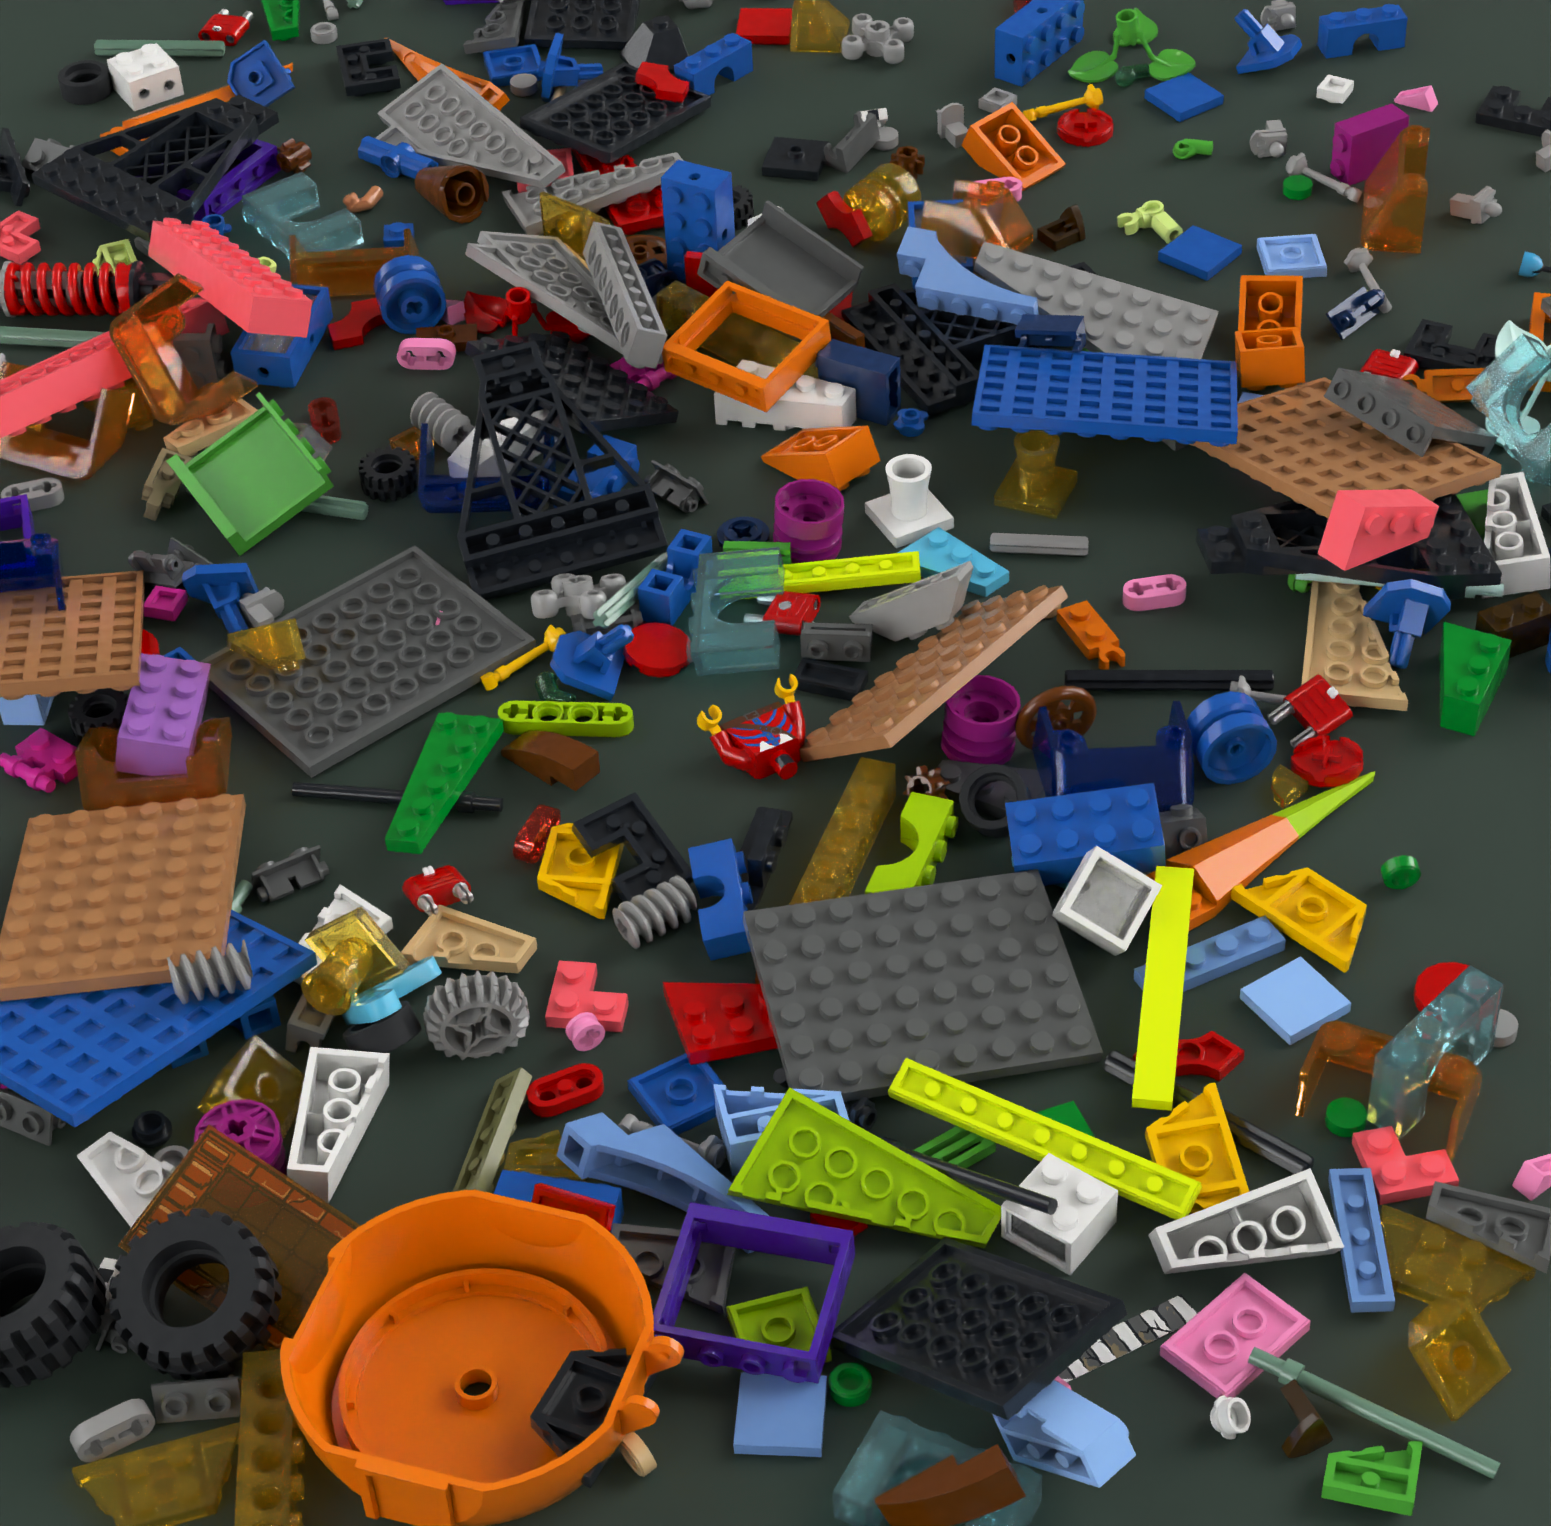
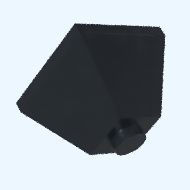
(655, 42)

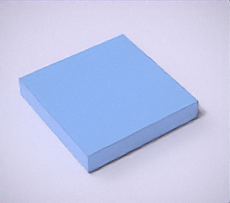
(1292, 256)
(1295, 1000)

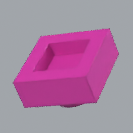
(165, 603)

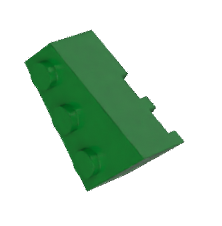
(1469, 675)

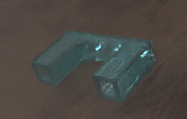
(275, 206)
(1499, 395)
(719, 581)
(1455, 1022)
(899, 1450)

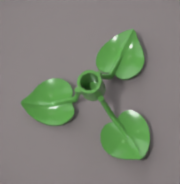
(1131, 30)

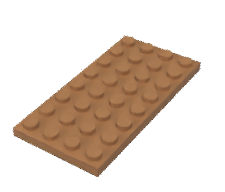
(931, 674)

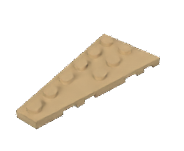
(1349, 649)

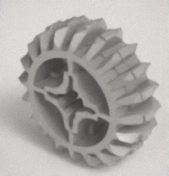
(476, 1015)

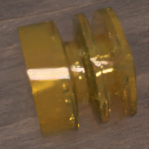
(884, 198)

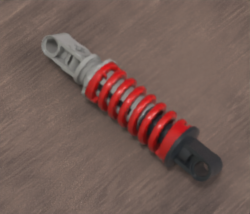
(75, 290)

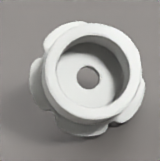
(1230, 1416)

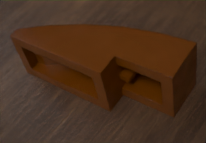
(554, 758)
(953, 1492)

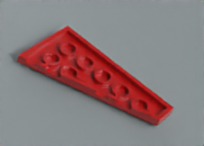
(638, 211)
(719, 1019)

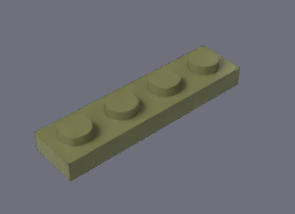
(493, 1132)

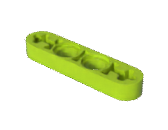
(566, 714)

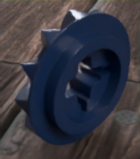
(743, 527)

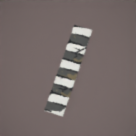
(1132, 1335)

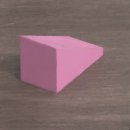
(1419, 98)
(454, 312)
(1534, 1177)

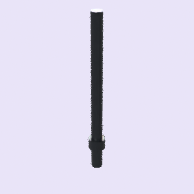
(466, 803)
(984, 1183)

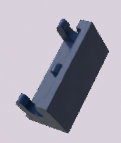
(1051, 331)

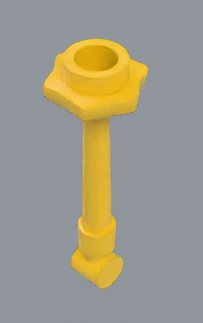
(1092, 98)
(551, 635)

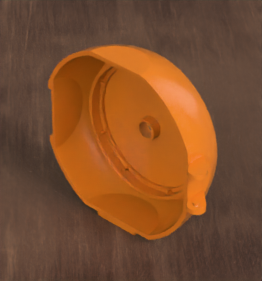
(452, 1299)

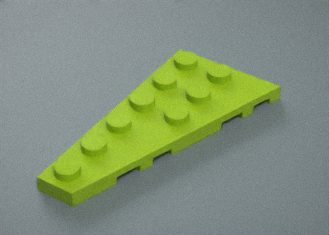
(842, 1171)

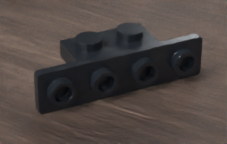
(11, 170)
(761, 848)

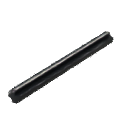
(1167, 679)
(1242, 1131)

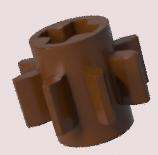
(294, 156)
(908, 159)
(935, 782)

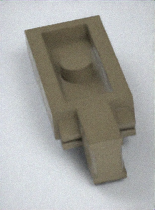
(161, 485)

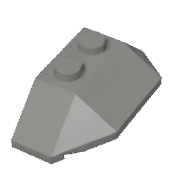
(917, 606)

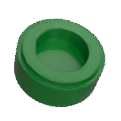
(1297, 187)
(1400, 872)
(1345, 1117)
(850, 1384)

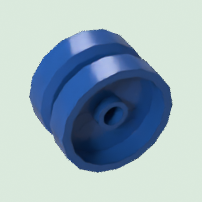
(409, 294)
(1231, 738)

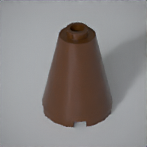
(454, 190)

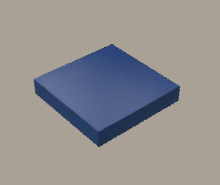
(508, 62)
(1184, 97)
(1200, 252)
(677, 1093)

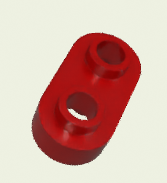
(565, 1090)

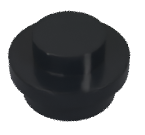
(151, 1129)

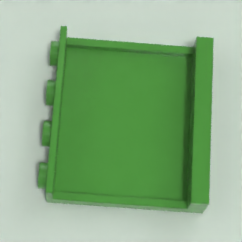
(255, 477)

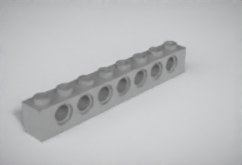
(624, 296)

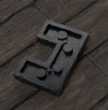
(355, 70)
(1502, 112)
(1431, 348)
(638, 830)

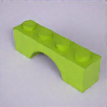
(925, 828)

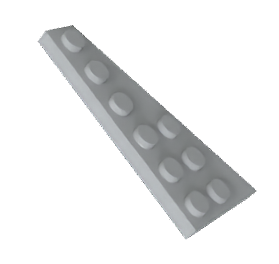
(589, 190)

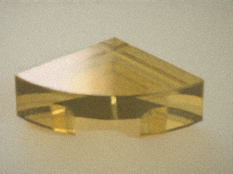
(1287, 786)

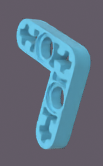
(384, 998)

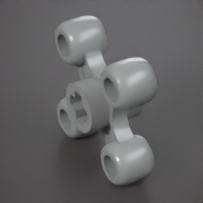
(877, 38)
(575, 594)

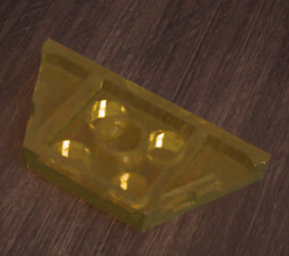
(1439, 1263)
(163, 1481)

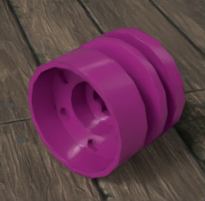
(810, 518)
(981, 722)
(251, 1126)

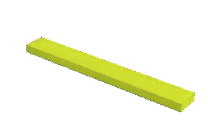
(1163, 990)
(1038, 1135)

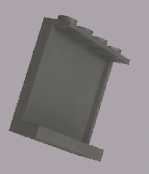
(784, 262)
(1404, 412)

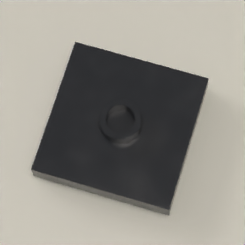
(795, 159)

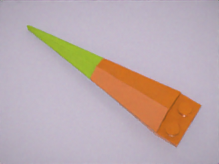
(1252, 848)

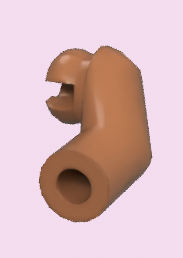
(364, 203)

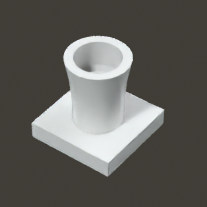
(910, 507)

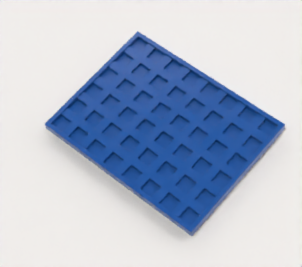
(1107, 395)
(96, 1046)

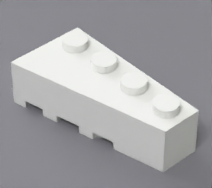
(804, 405)
(460, 458)
(1516, 536)
(333, 1114)
(1255, 1227)

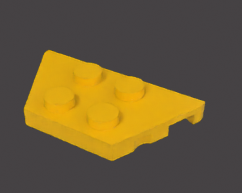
(574, 876)
(1308, 912)
(1200, 1146)

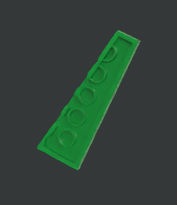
(282, 18)
(442, 773)

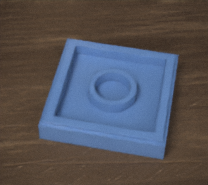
(780, 1416)

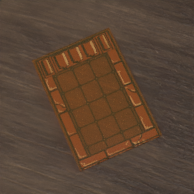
(279, 1212)

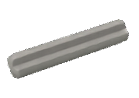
(1039, 544)

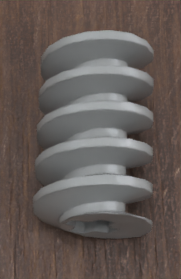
(446, 424)
(653, 910)
(211, 972)

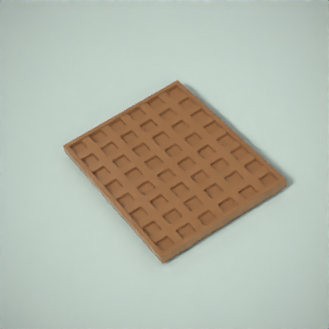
(1315, 448)
(74, 649)
(117, 894)

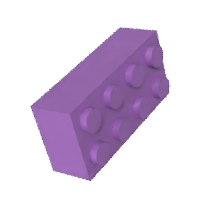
(162, 716)

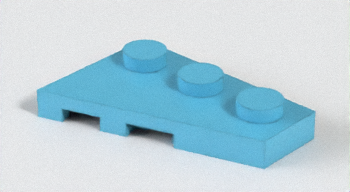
(943, 551)

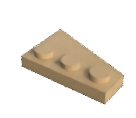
(203, 432)
(469, 943)

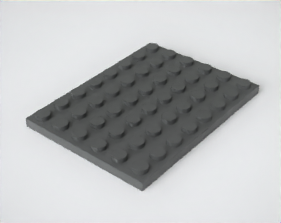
(370, 660)
(925, 973)

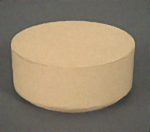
(637, 1454)

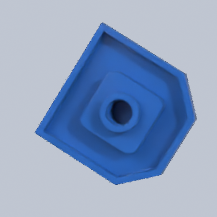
(1265, 46)
(562, 70)
(259, 75)
(223, 588)
(1410, 610)
(591, 660)

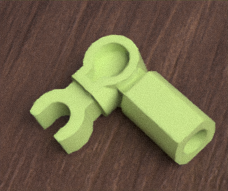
(1150, 216)

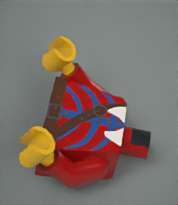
(761, 740)

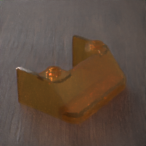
(985, 215)
(344, 270)
(145, 344)
(66, 453)
(1356, 1049)

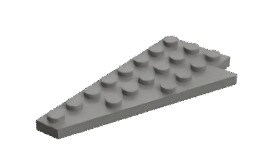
(460, 127)
(550, 275)
(1115, 313)

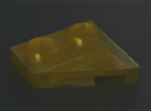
(539, 1157)

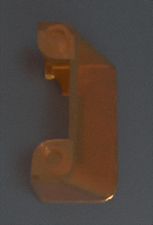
(1397, 195)
(106, 787)

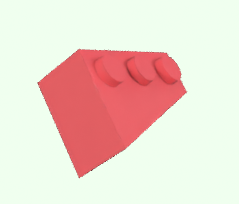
(1374, 524)

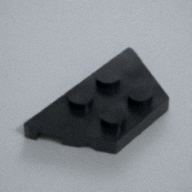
(580, 1400)

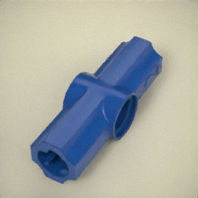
(393, 159)

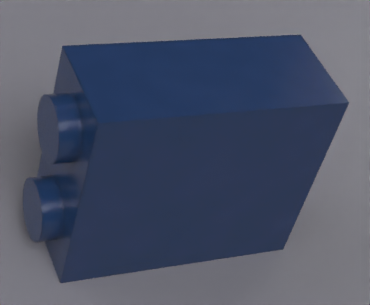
(869, 372)

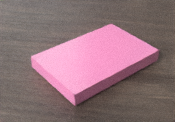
(1220, 1338)

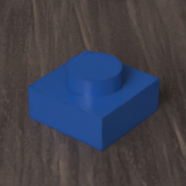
(394, 234)

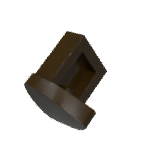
(1063, 231)
(1311, 1430)

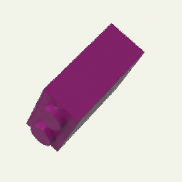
(1363, 142)

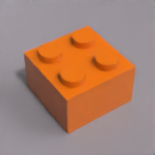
(1270, 358)

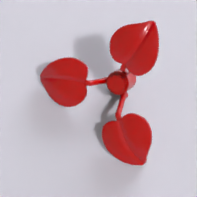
(494, 311)

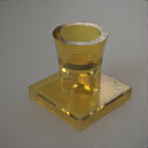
(1033, 480)
(353, 960)

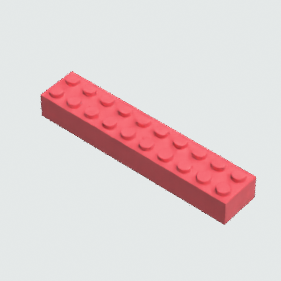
(231, 278)
(80, 374)

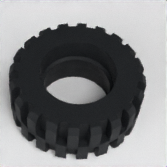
(160, 1259)
(59, 1315)

